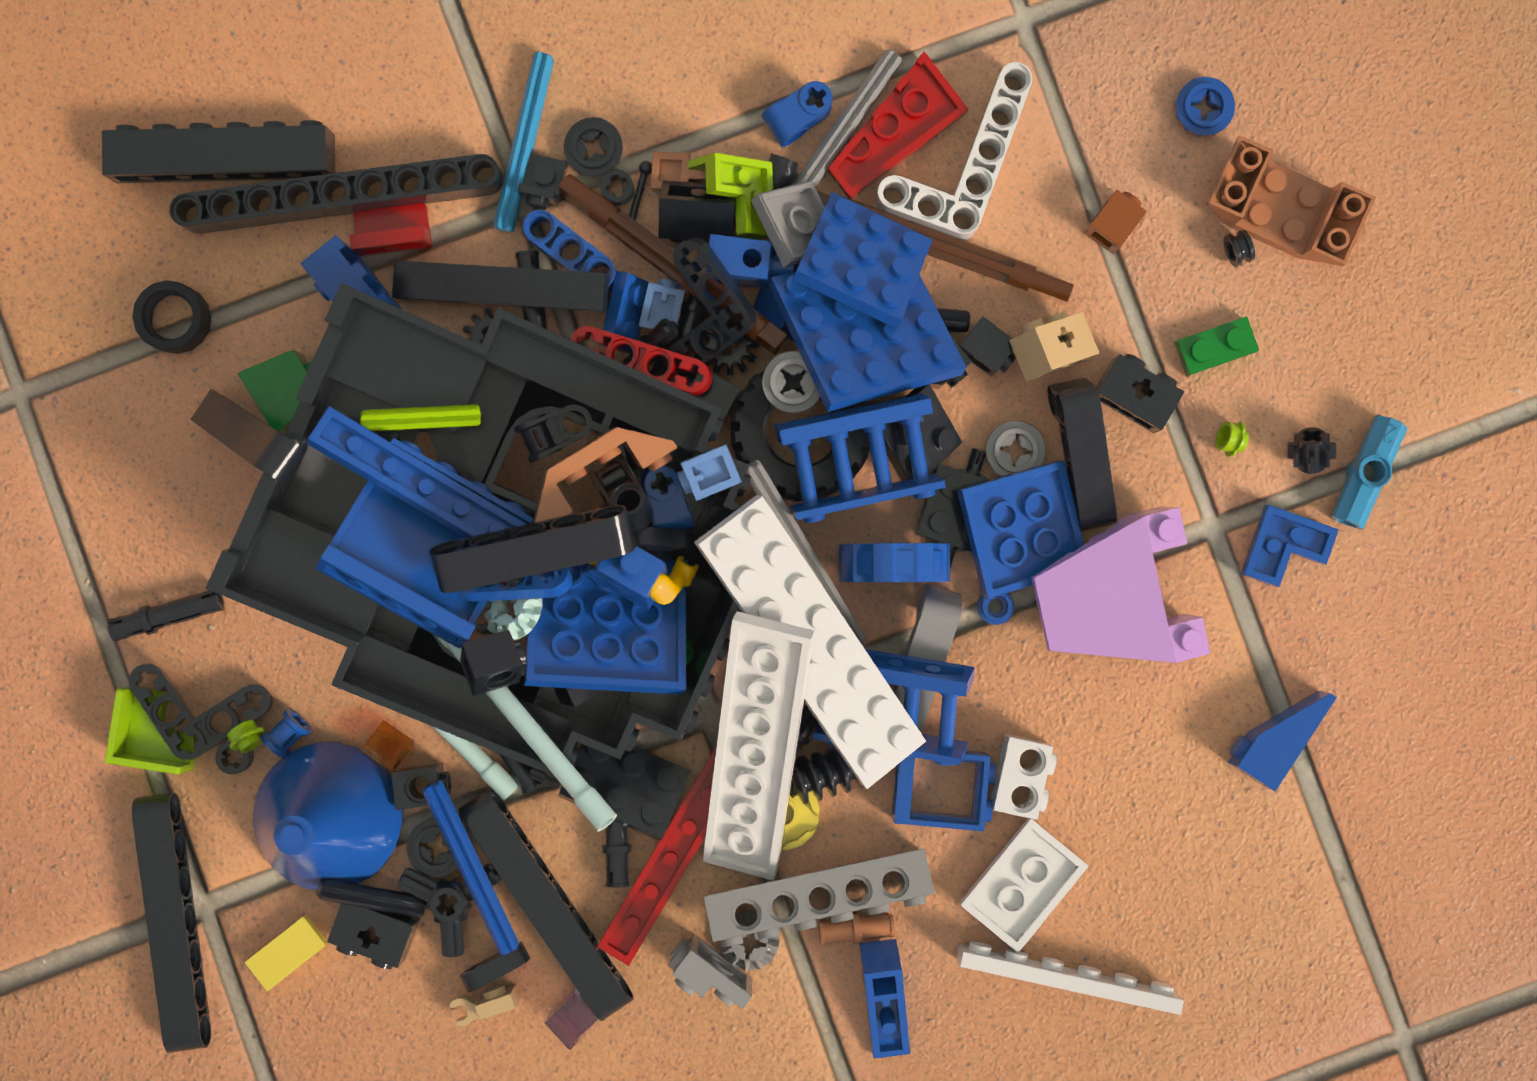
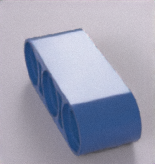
(559, 238)

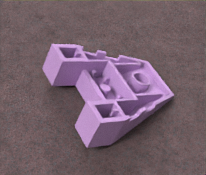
(1110, 596)

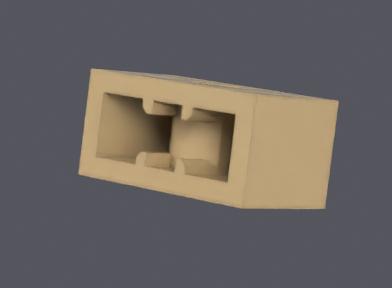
(1053, 345)

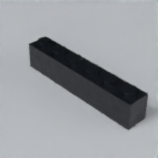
(217, 153)

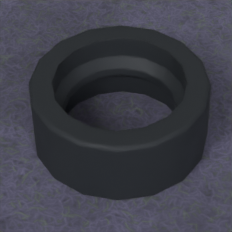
(146, 304)

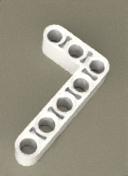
(976, 167)

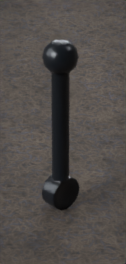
(645, 169)

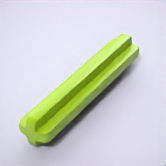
(421, 417)

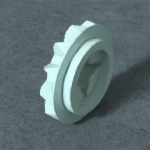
(526, 612)

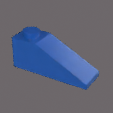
(1273, 746)
(885, 998)

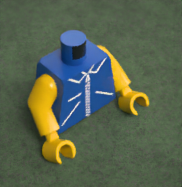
(642, 577)

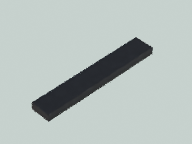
(500, 286)

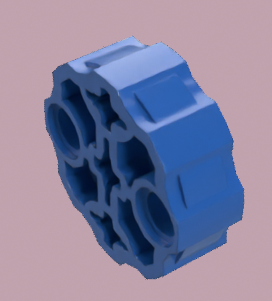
(894, 562)

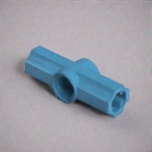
(1379, 451)

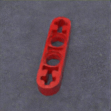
(644, 353)

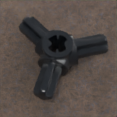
(435, 893)

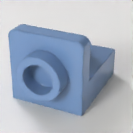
(661, 302)
(709, 473)

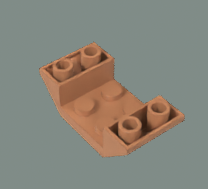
(1288, 207)
(643, 449)

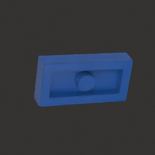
(625, 307)

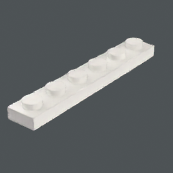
(1084, 980)

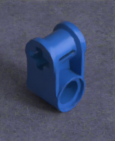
(793, 116)
(669, 504)

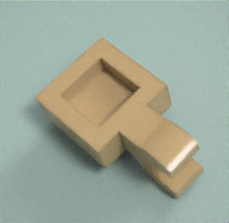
(493, 1002)

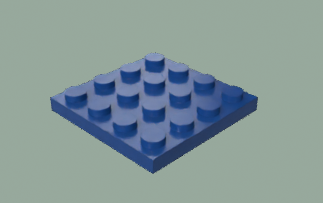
(859, 356)
(606, 641)

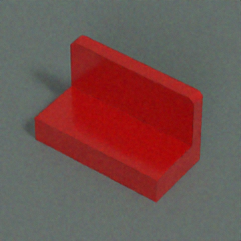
(391, 230)

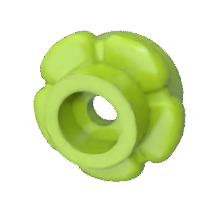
(1232, 438)
(245, 737)

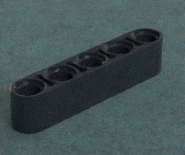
(532, 549)

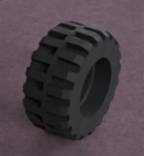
(751, 443)

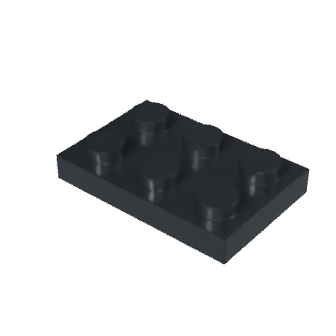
(637, 787)

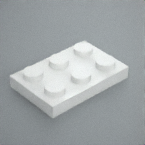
(1023, 884)

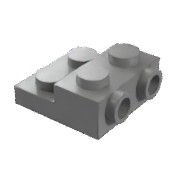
(701, 966)

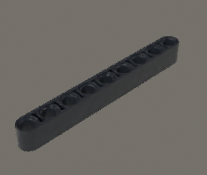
(320, 190)

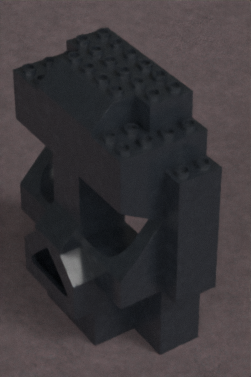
(397, 360)

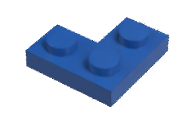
(1279, 536)

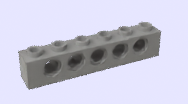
(909, 866)

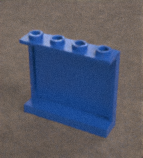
(387, 559)

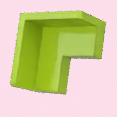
(739, 179)
(136, 741)

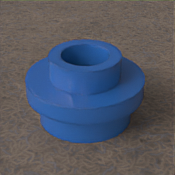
(996, 618)

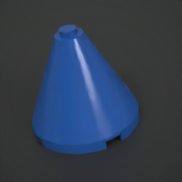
(326, 815)

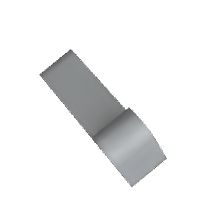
(932, 636)

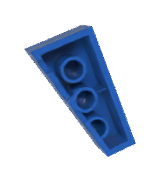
(338, 264)

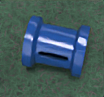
(286, 733)

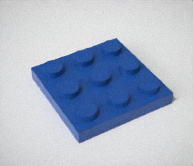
(863, 260)
(1019, 525)

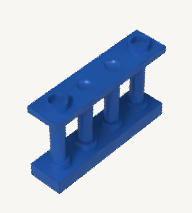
(835, 428)
(917, 674)

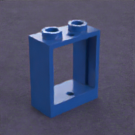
(981, 806)

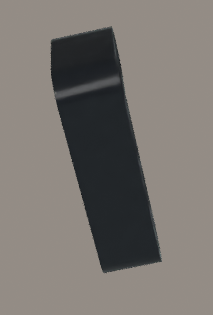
(1085, 451)

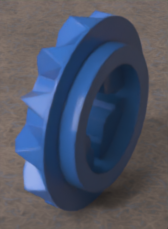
(1218, 97)

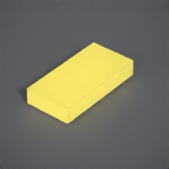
(286, 952)

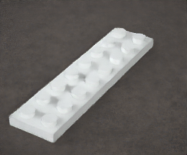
(843, 684)
(757, 743)

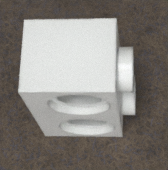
(1011, 775)

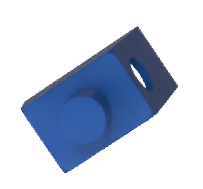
(742, 255)

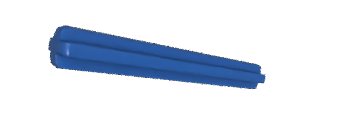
(470, 867)

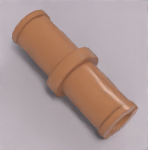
(856, 929)

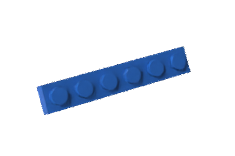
(406, 477)

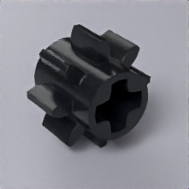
(1311, 450)

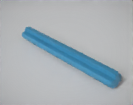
(523, 141)

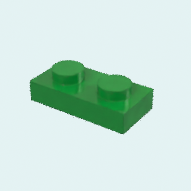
(1216, 346)

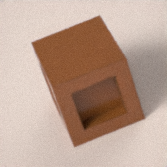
(1116, 220)

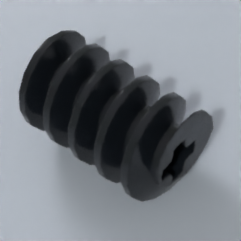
(821, 773)

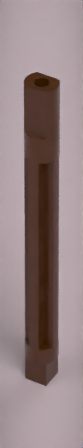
(657, 253)
(980, 259)

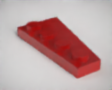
(907, 120)

